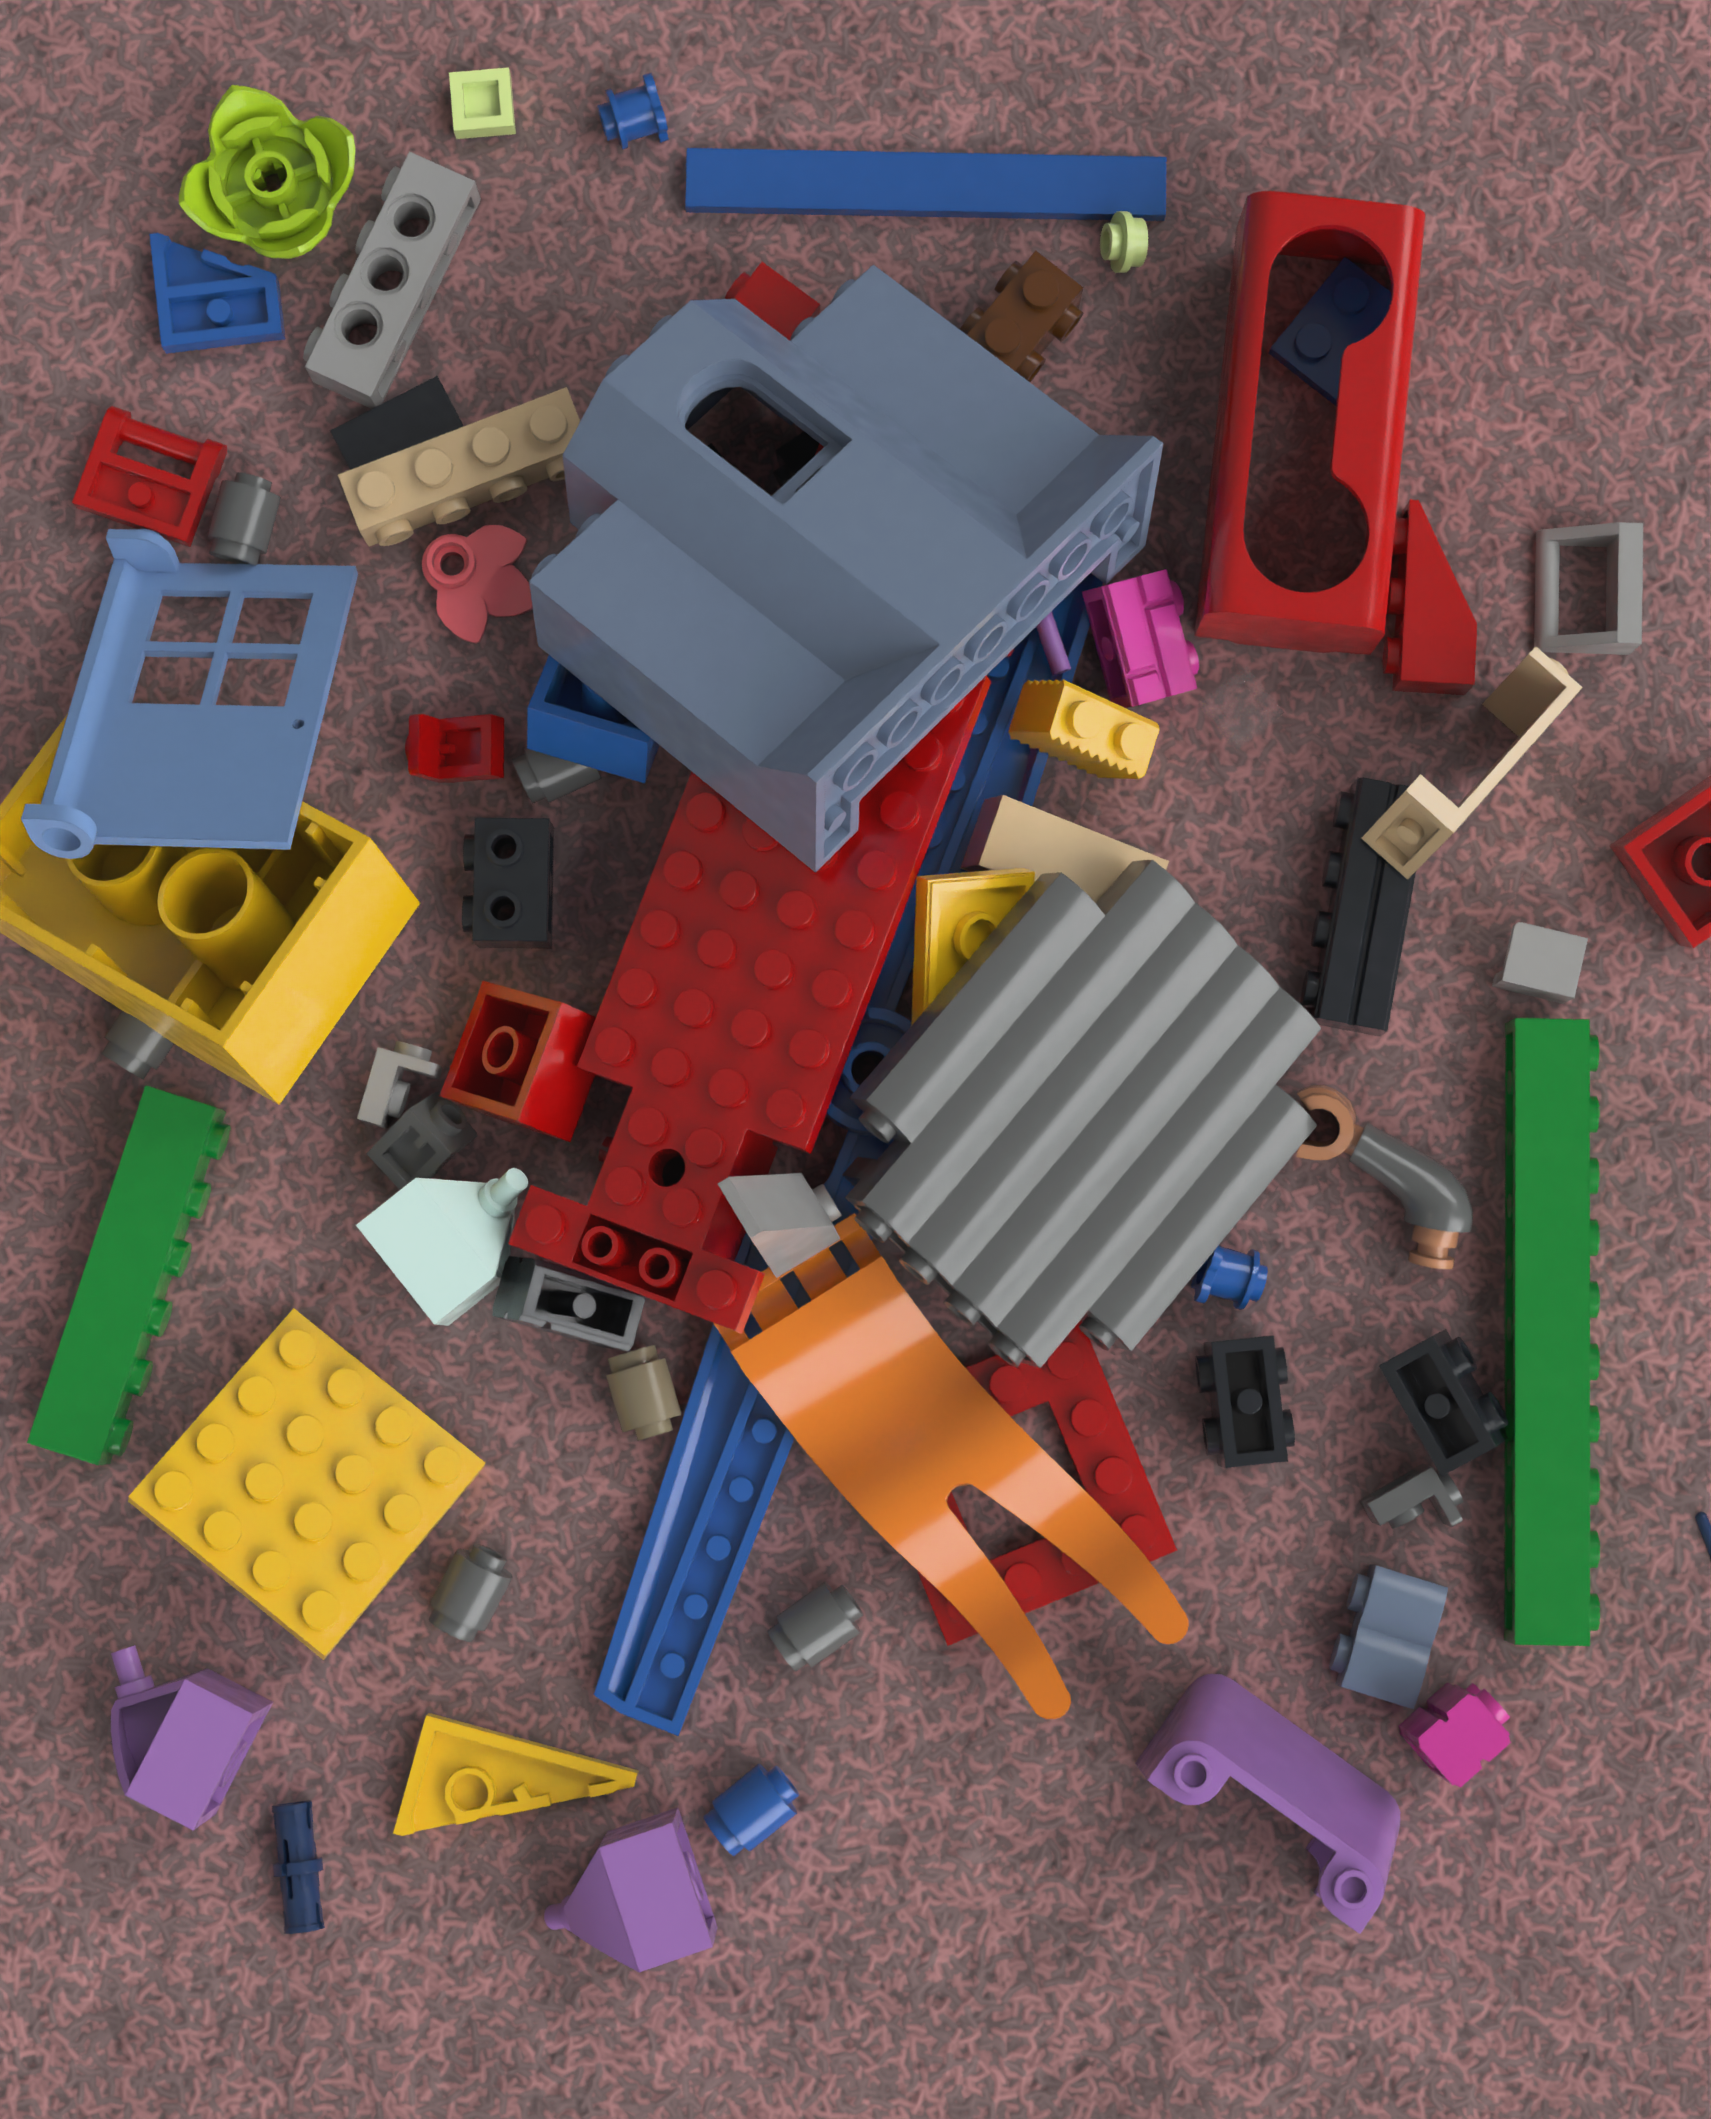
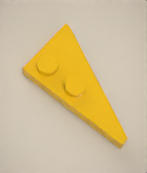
(481, 1773)

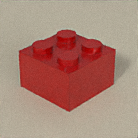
(1672, 863)
(522, 1061)

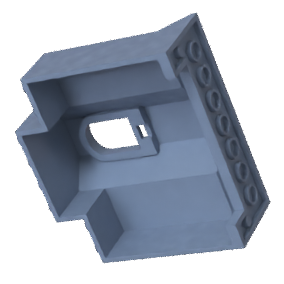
(841, 619)

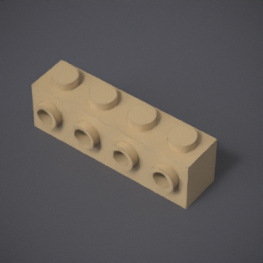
(461, 469)

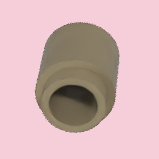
(642, 1392)

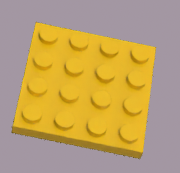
(307, 1483)

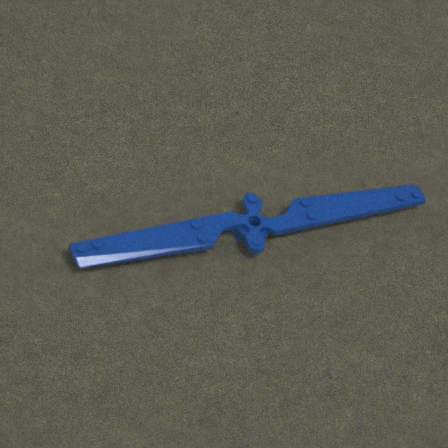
(729, 1435)

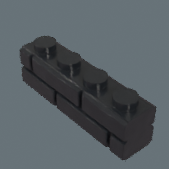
(1364, 920)

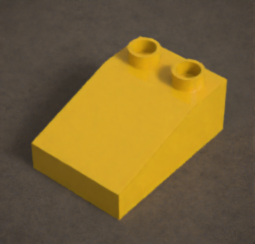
(210, 946)

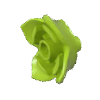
(258, 137)

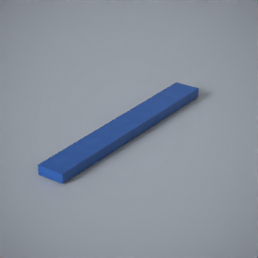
(924, 184)

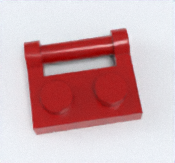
(144, 494)

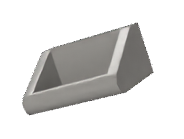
(1623, 588)

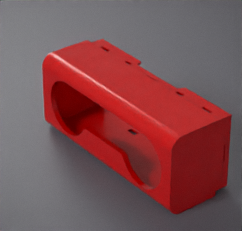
(1368, 430)

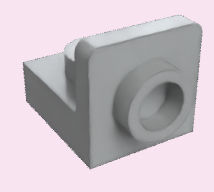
(385, 1092)

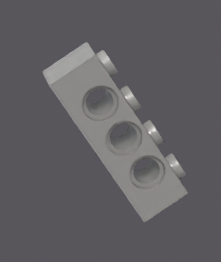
(409, 192)

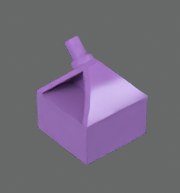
(181, 1738)
(640, 1896)

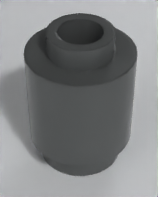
(243, 519)
(551, 776)
(135, 1045)
(470, 1592)
(816, 1626)

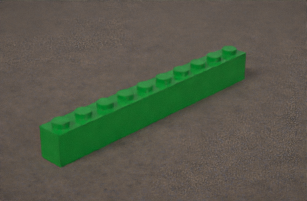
(1549, 1333)

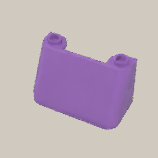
(1230, 1732)

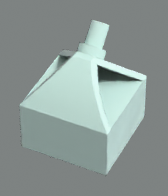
(447, 1239)

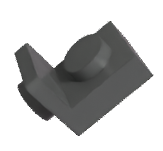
(422, 1140)
(1402, 1498)

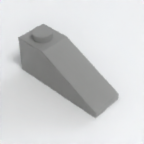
(783, 1217)

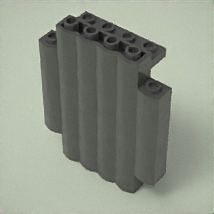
(1082, 1114)

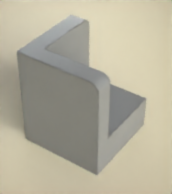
(1542, 963)

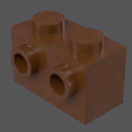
(1031, 310)

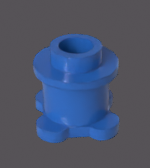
(633, 114)
(1231, 1277)

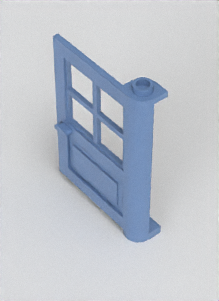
(188, 769)

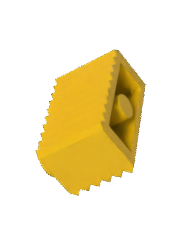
(1083, 729)

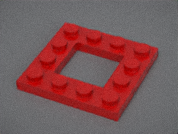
(1103, 1460)

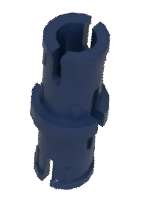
(298, 1867)

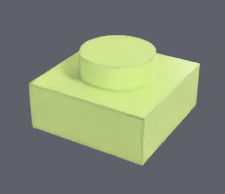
(482, 103)

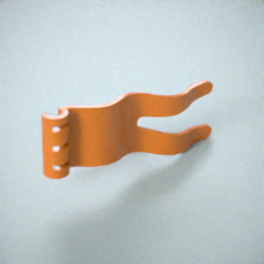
(904, 1426)

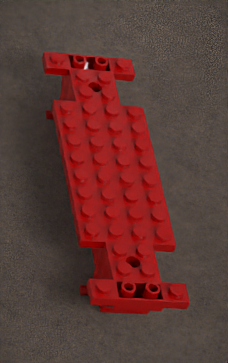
(736, 1025)

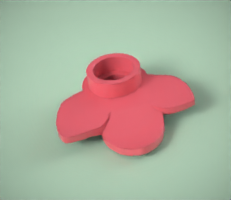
(485, 584)

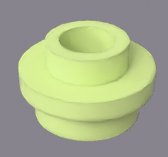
(1124, 242)

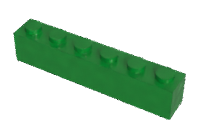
(128, 1277)

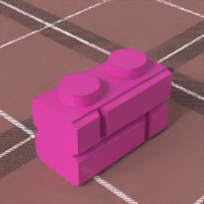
(1141, 639)
(1457, 1732)

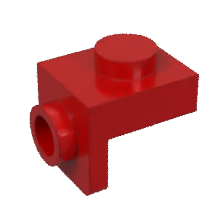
(455, 748)

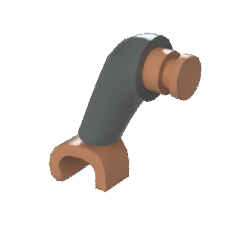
(1426, 1189)

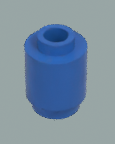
(752, 1809)

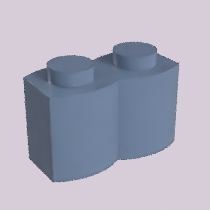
(1388, 1635)

